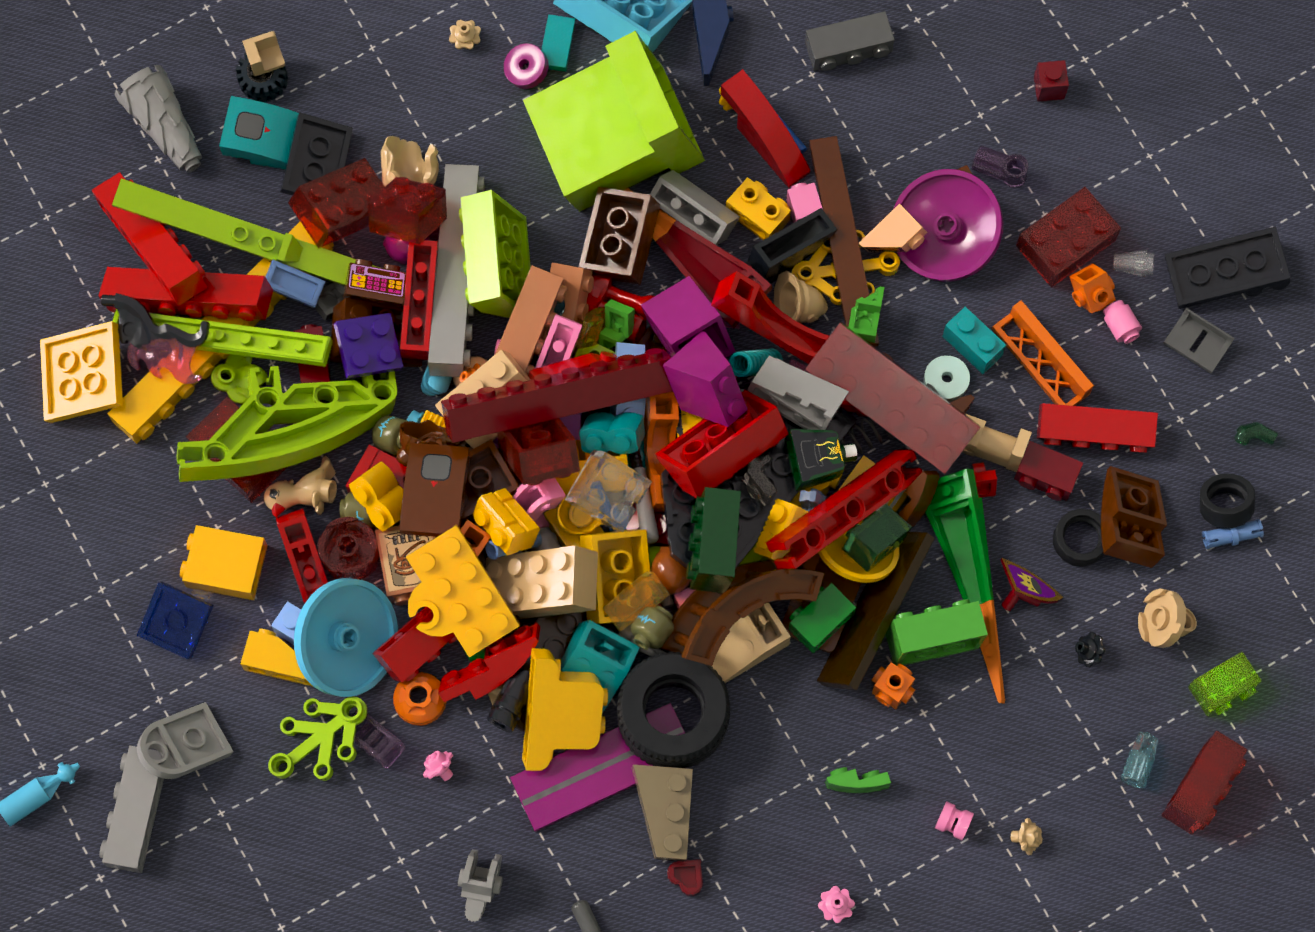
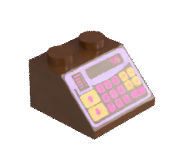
(375, 284)

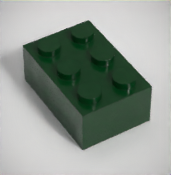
(714, 540)

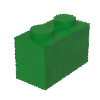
(821, 618)

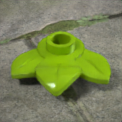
(238, 369)

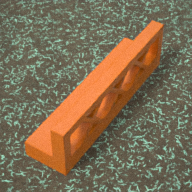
(1049, 349)

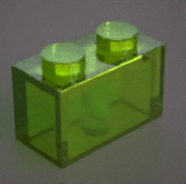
(1225, 684)

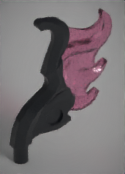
(155, 344)

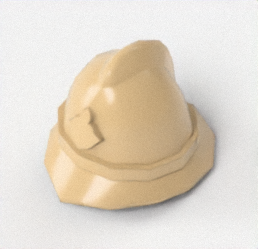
(798, 299)

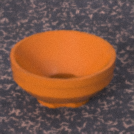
(419, 713)

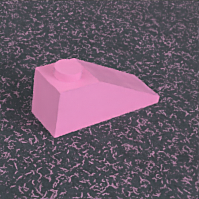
(559, 341)

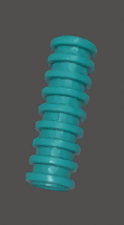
(749, 362)

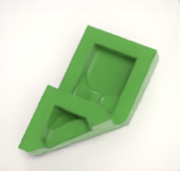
(866, 314)
(618, 324)

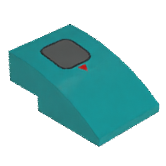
(258, 132)

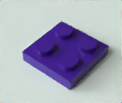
(368, 345)

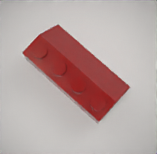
(716, 452)

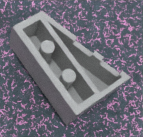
(798, 394)

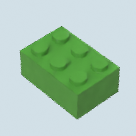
(936, 632)

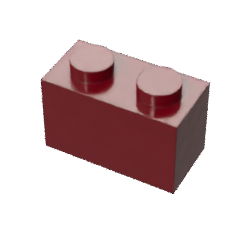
(1048, 471)

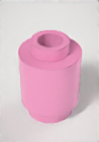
(1122, 322)

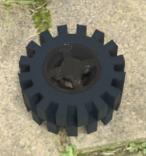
(260, 87)

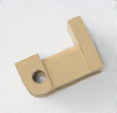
(998, 446)

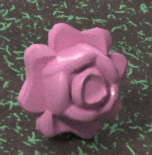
(438, 765)
(836, 904)

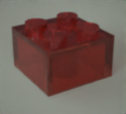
(407, 210)

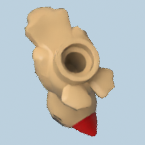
(310, 490)

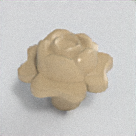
(465, 34)
(1028, 836)

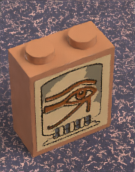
(397, 572)

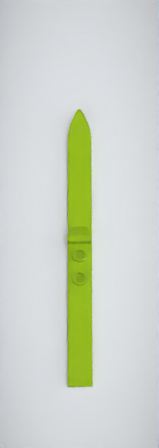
(232, 231)

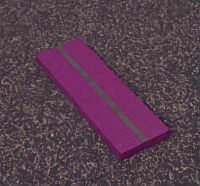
(585, 775)

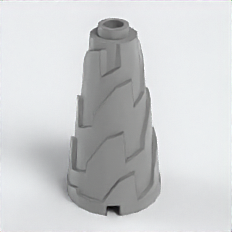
(156, 109)

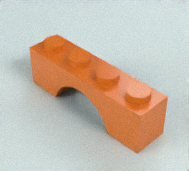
(660, 428)

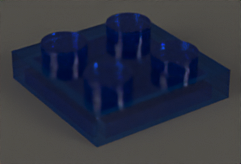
(175, 620)

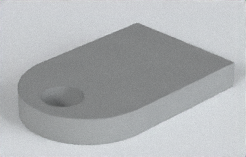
(185, 742)

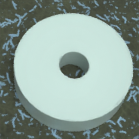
(951, 367)

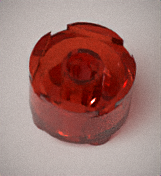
(345, 533)

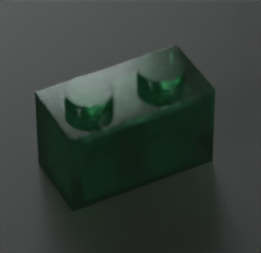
(876, 537)

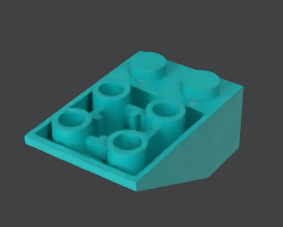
(601, 653)

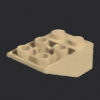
(750, 642)

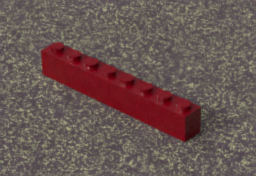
(556, 395)

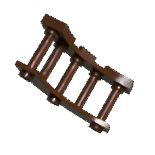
(707, 616)

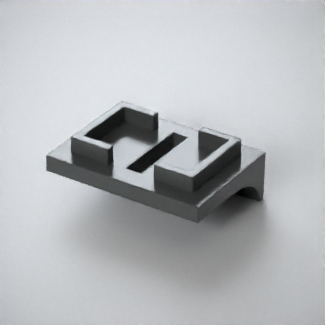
(1186, 333)

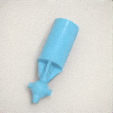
(35, 794)

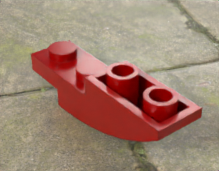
(499, 664)

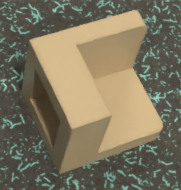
(264, 53)

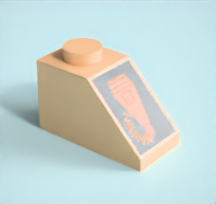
(895, 233)

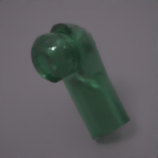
(1255, 430)

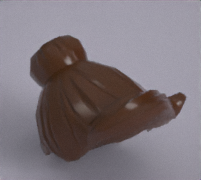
(424, 432)

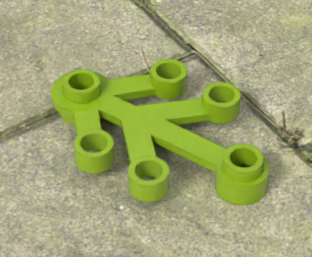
(322, 735)

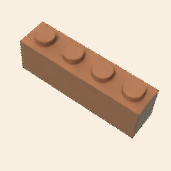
(532, 316)

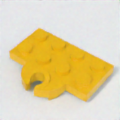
(458, 593)

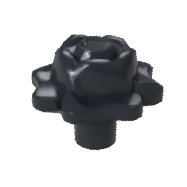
(1090, 649)

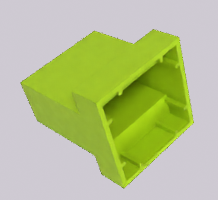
(613, 124)

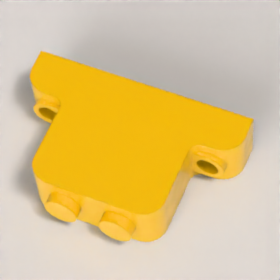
(560, 710)

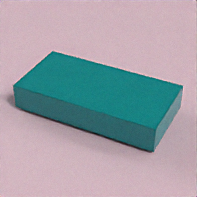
(558, 41)

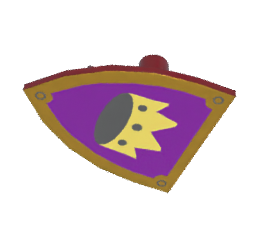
(1027, 587)

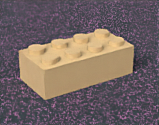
(547, 581)

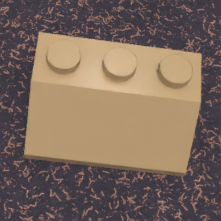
(494, 373)

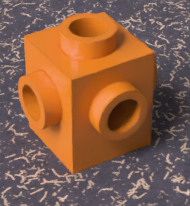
(1092, 288)
(893, 695)

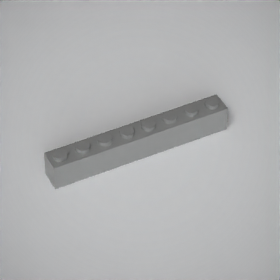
(450, 307)

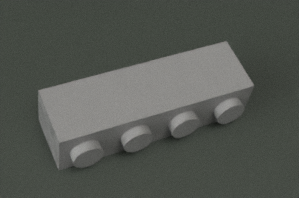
(133, 814)

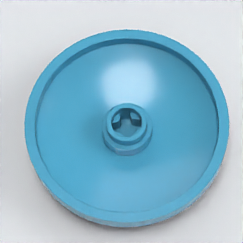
(340, 632)

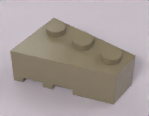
(666, 808)

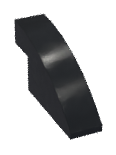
(791, 245)

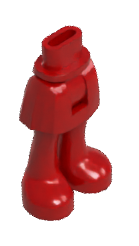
(604, 290)

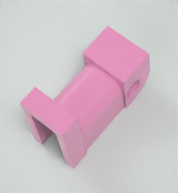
(539, 498)

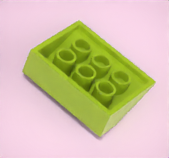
(494, 252)

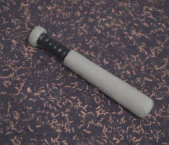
(645, 509)

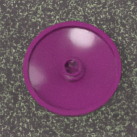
(960, 221)

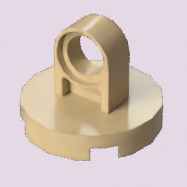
(1165, 618)

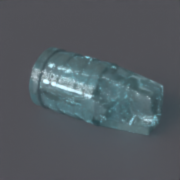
(1140, 760)

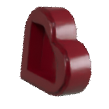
(687, 876)

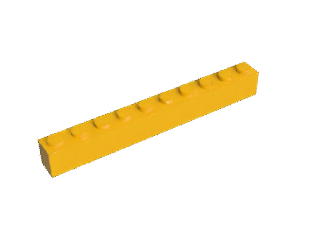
(156, 397)

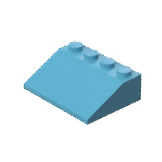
(621, 17)

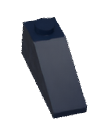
(711, 30)

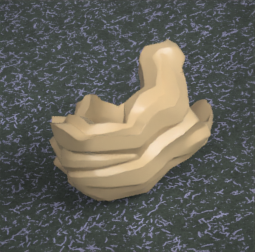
(405, 160)

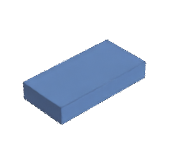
(294, 283)

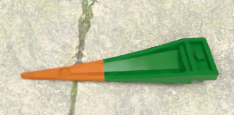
(961, 531)

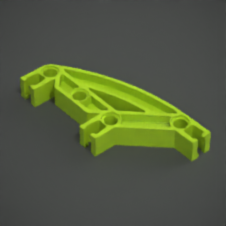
(319, 427)

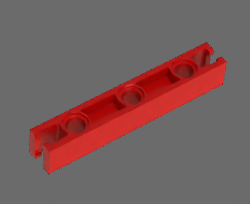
(844, 509)

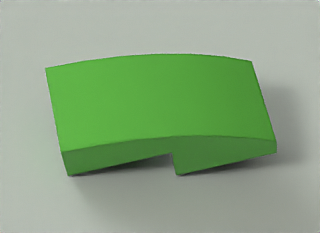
(848, 781)

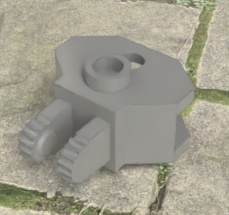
(479, 884)

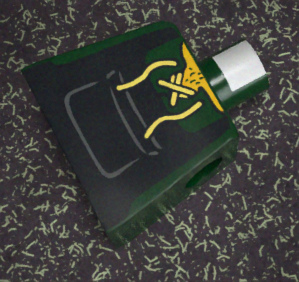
(816, 456)

